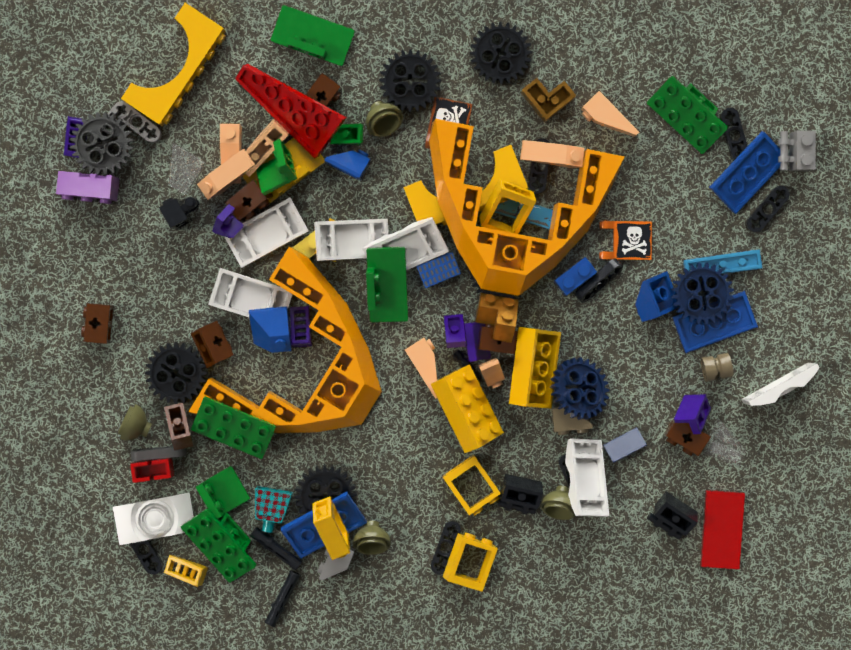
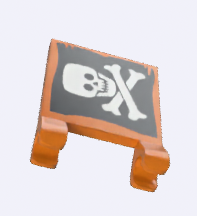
(630, 240)

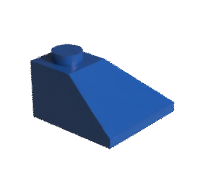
(350, 162)
(655, 297)
(271, 329)

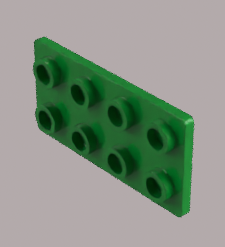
(312, 35)
(688, 113)
(387, 284)
(233, 427)
(221, 543)

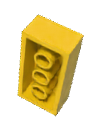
(533, 367)
(467, 408)

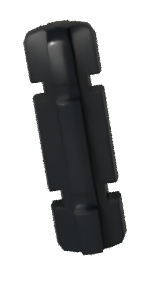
(458, 356)

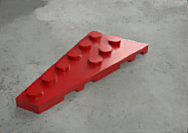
(298, 114)

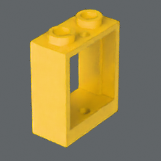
(512, 192)
(461, 468)
(331, 528)
(455, 556)

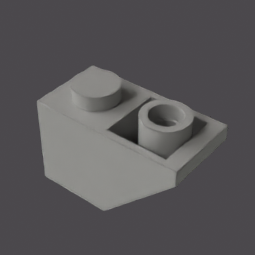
(335, 566)

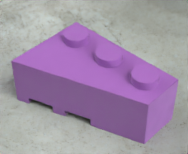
(87, 187)

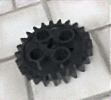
(515, 61)
(410, 63)
(168, 388)
(324, 478)

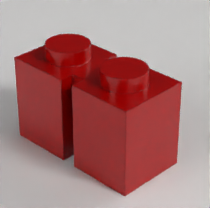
(146, 469)

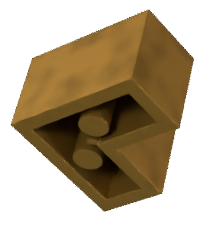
(547, 103)
(500, 313)

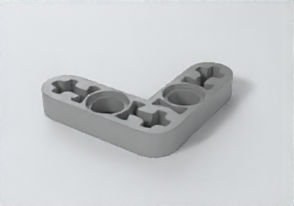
(127, 119)

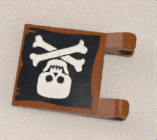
(449, 111)

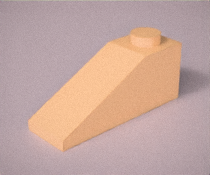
(604, 113)
(230, 142)
(263, 144)
(552, 154)
(226, 175)
(423, 358)
(492, 373)

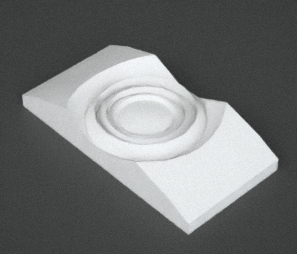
(267, 232)
(347, 238)
(420, 239)
(242, 293)
(782, 386)
(587, 478)
(152, 518)

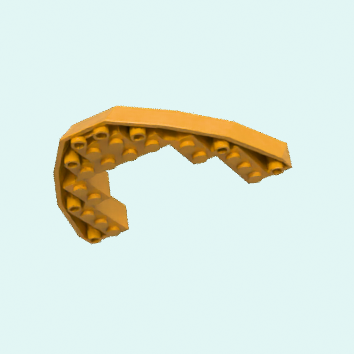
(505, 259)
(348, 385)

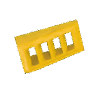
(202, 570)

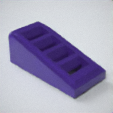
(69, 128)
(300, 343)

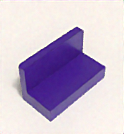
(471, 337)
(693, 410)

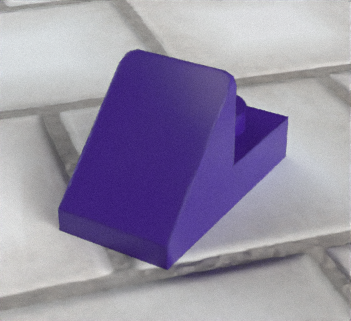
(226, 223)
(454, 331)

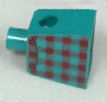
(271, 506)

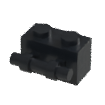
(177, 213)
(520, 494)
(673, 516)

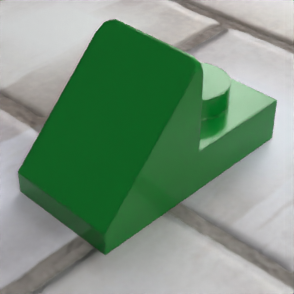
(348, 134)

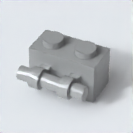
(801, 151)

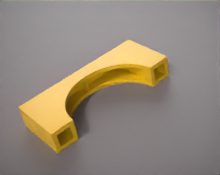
(160, 101)
(506, 168)

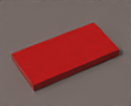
(722, 529)

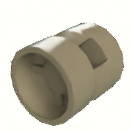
(716, 367)

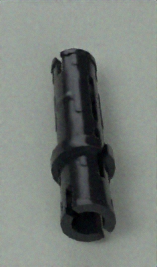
(274, 547)
(282, 598)

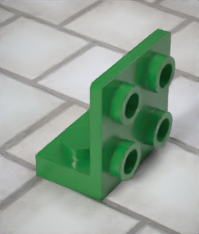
(278, 170)
(223, 492)

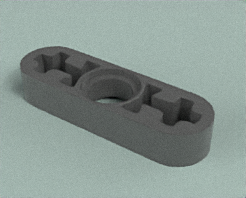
(156, 453)

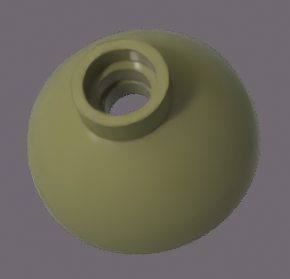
(383, 119)
(134, 424)
(558, 504)
(371, 539)

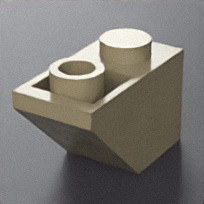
(564, 424)

